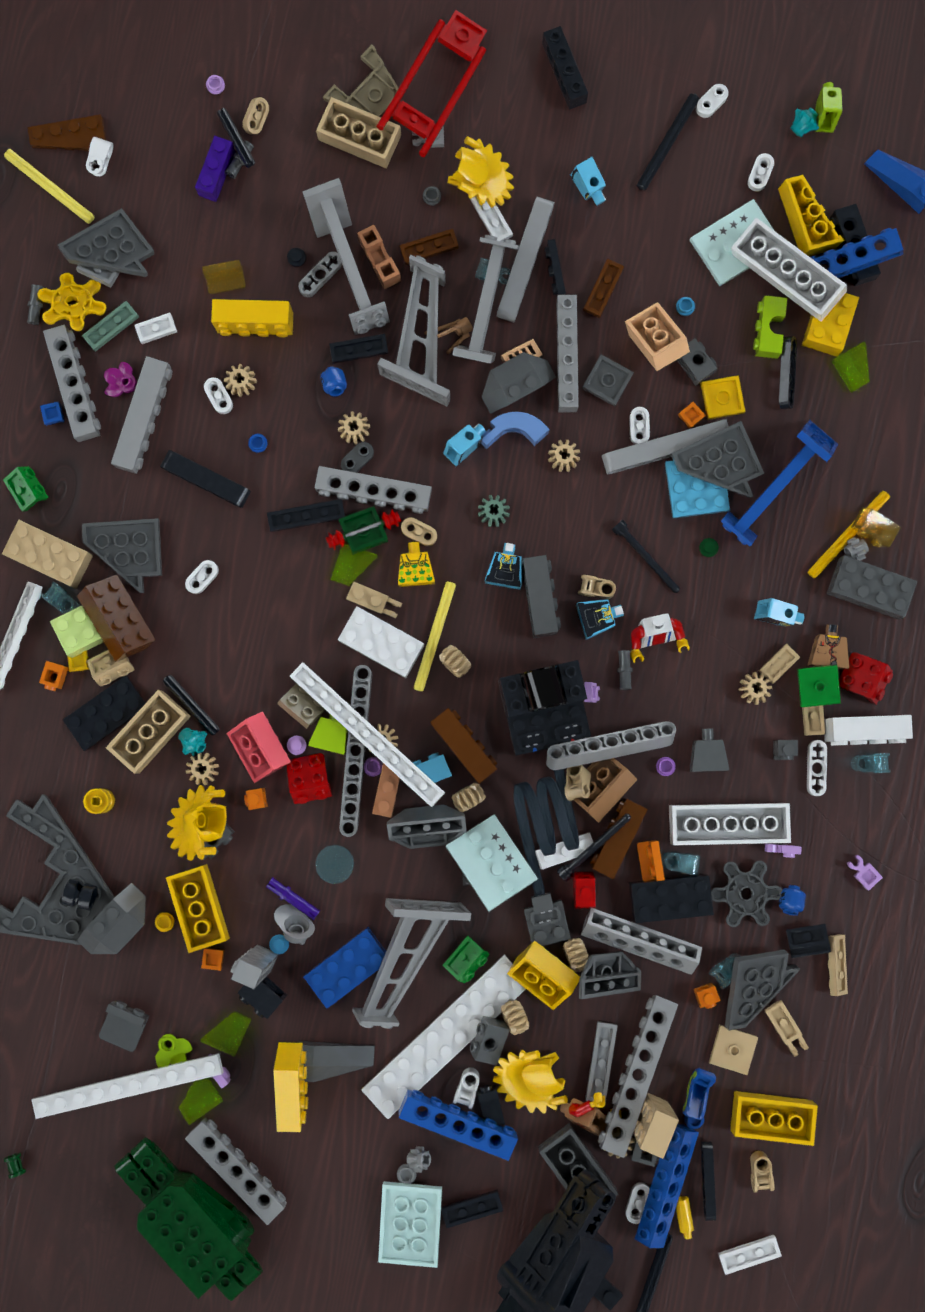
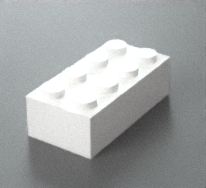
(381, 642)
(872, 728)

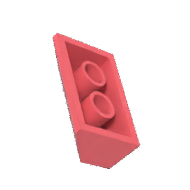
(258, 747)

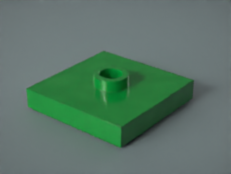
(818, 686)

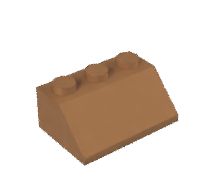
(607, 785)

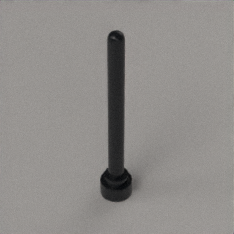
(622, 530)
(566, 871)

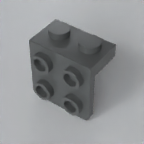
(123, 1025)

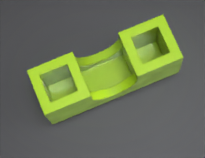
(768, 343)

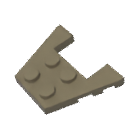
(374, 92)

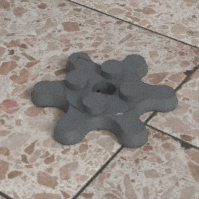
(755, 903)

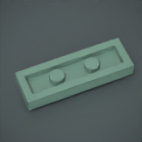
(110, 326)

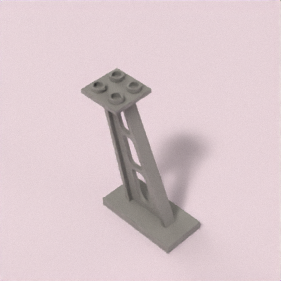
(329, 216)
(475, 349)
(401, 372)
(409, 911)

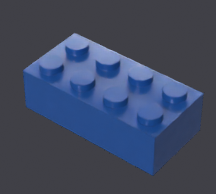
(346, 967)

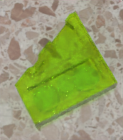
(853, 367)
(351, 566)
(199, 1100)

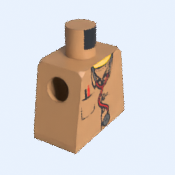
(829, 649)

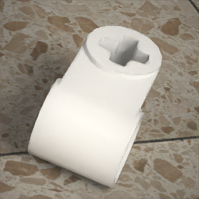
(99, 153)
(466, 1091)

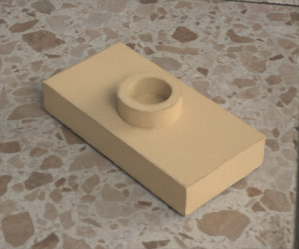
(779, 663)

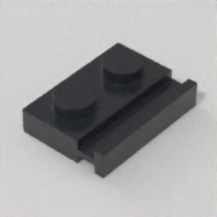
(808, 940)

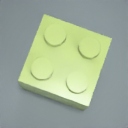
(76, 632)

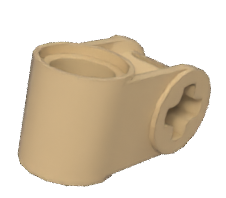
(595, 587)
(577, 782)
(761, 1175)

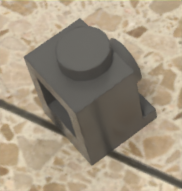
(785, 749)
(645, 1158)

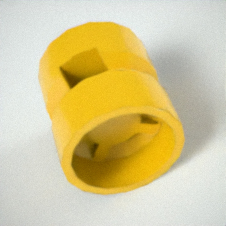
(99, 801)

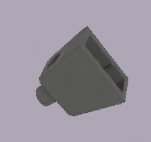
(708, 754)

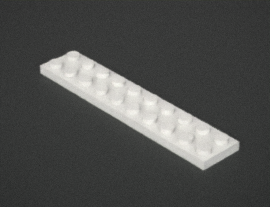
(442, 1038)

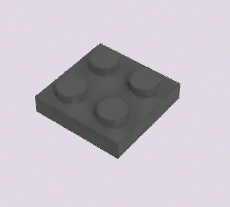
(607, 380)

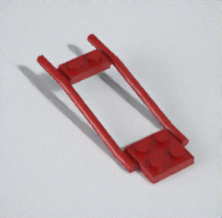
(461, 37)

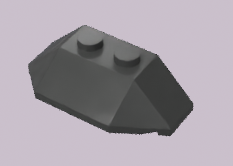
(515, 380)
(426, 826)
(115, 923)
(608, 975)

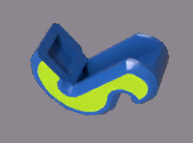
(698, 1093)

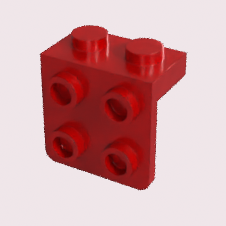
(866, 677)
(308, 779)

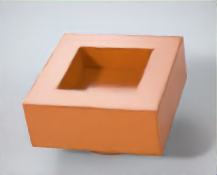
(691, 415)
(212, 959)

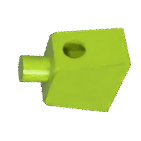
(828, 101)
(330, 736)

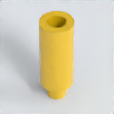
(684, 1217)

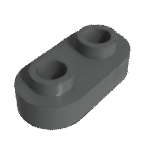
(357, 458)

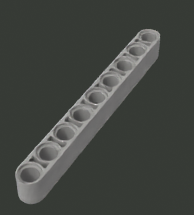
(351, 759)

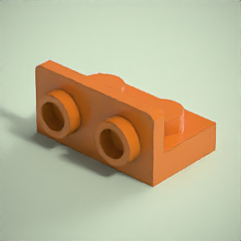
(650, 860)

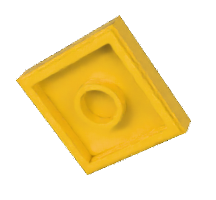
(722, 397)

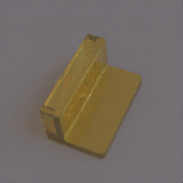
(224, 276)

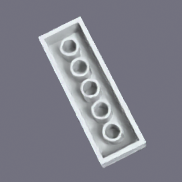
(789, 269)
(729, 824)

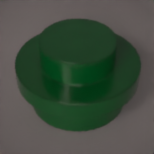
(708, 547)

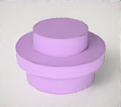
(215, 84)
(296, 745)

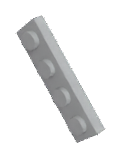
(601, 1059)

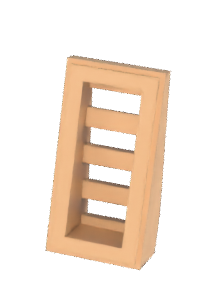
(512, 353)

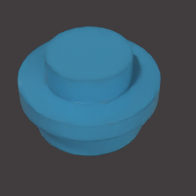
(685, 306)
(279, 944)

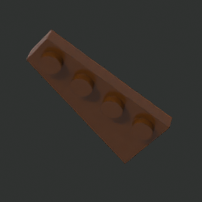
(67, 134)

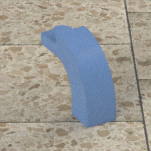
(517, 422)

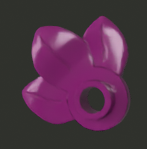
(117, 379)

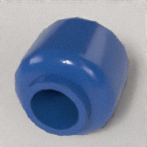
(333, 381)
(792, 900)

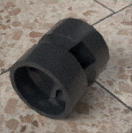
(79, 894)

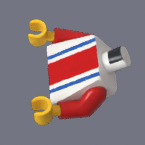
(656, 631)

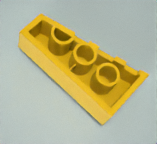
(807, 218)

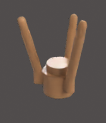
(461, 327)

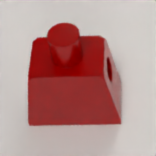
(584, 890)

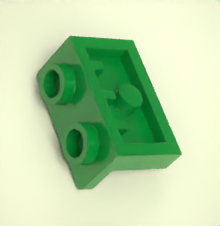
(25, 487)
(466, 960)

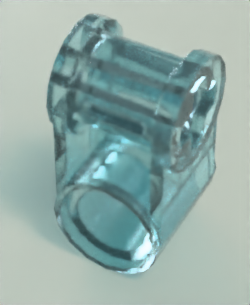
(59, 597)
(874, 763)
(683, 863)
(725, 969)

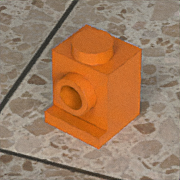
(47, 675)
(256, 799)
(706, 996)

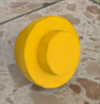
(164, 922)

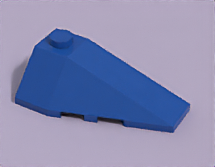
(900, 177)

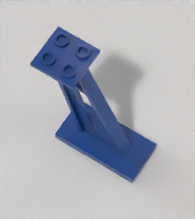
(816, 442)

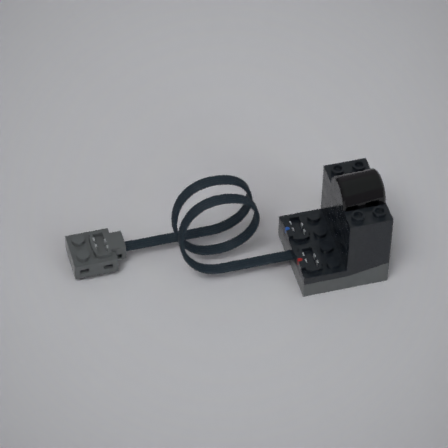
(543, 711)

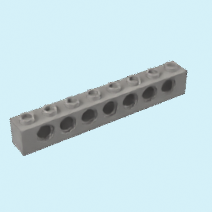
(620, 1144)

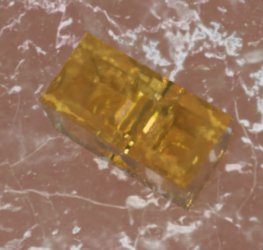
(875, 527)

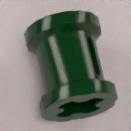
(14, 1165)

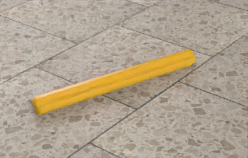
(841, 542)

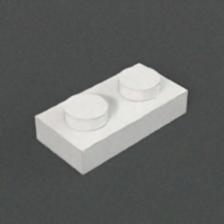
(155, 328)

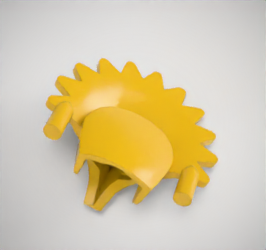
(482, 173)
(197, 822)
(530, 1080)

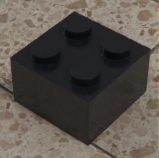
(263, 998)

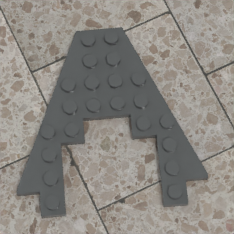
(51, 918)

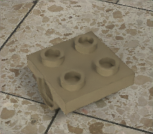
(301, 706)

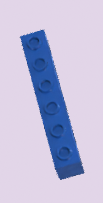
(887, 236)
(501, 1147)
(666, 1188)

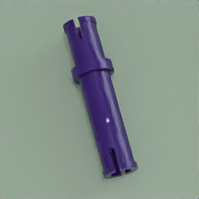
(292, 898)

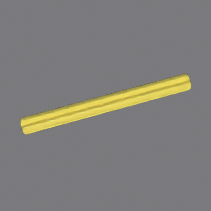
(49, 186)
(434, 636)

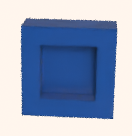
(52, 413)

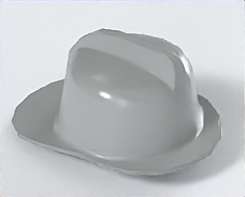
(294, 924)

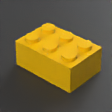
(832, 332)
(544, 975)

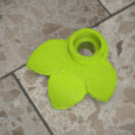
(172, 1054)

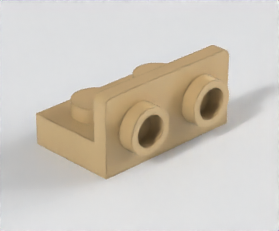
(105, 669)

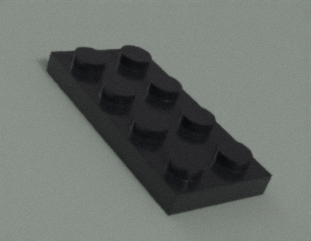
(104, 713)

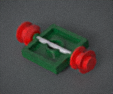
(363, 530)

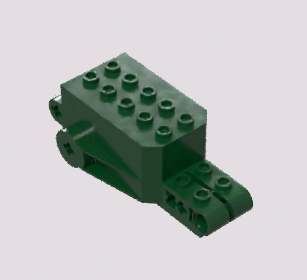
(190, 1223)

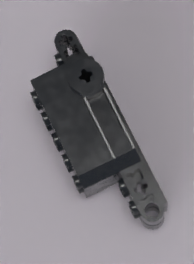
(563, 1254)

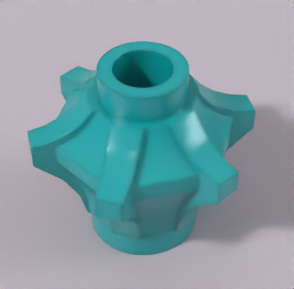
(804, 121)
(192, 741)

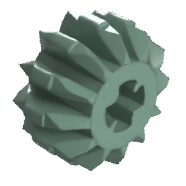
(501, 511)

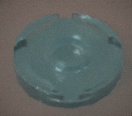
(334, 864)

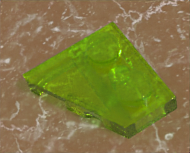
(228, 1033)

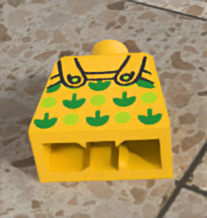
(415, 567)

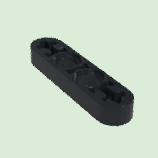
(788, 372)
(708, 1181)

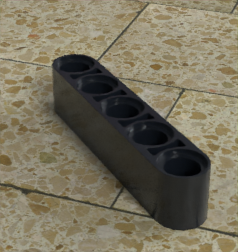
(205, 479)

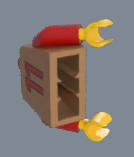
(586, 1115)

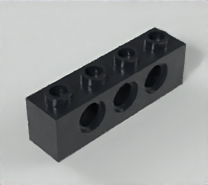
(564, 67)
(851, 217)

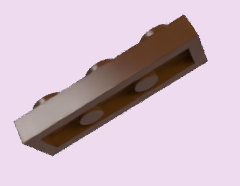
(430, 245)
(603, 288)

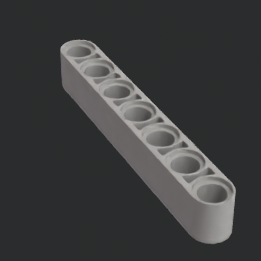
(525, 259)
(657, 448)
(658, 735)

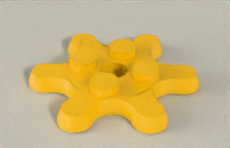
(66, 293)

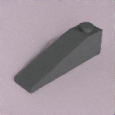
(334, 1059)

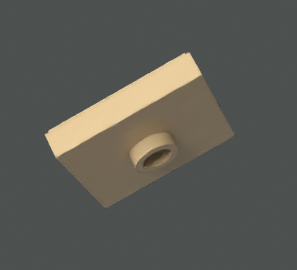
(733, 1050)

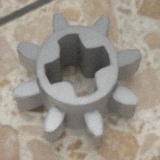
(856, 548)
(418, 1159)

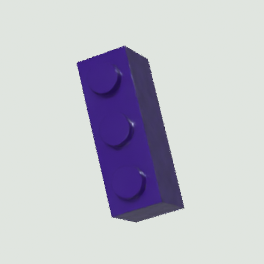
(213, 171)

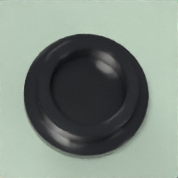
(296, 257)

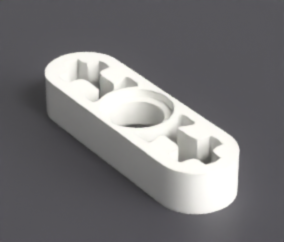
(810, 773)

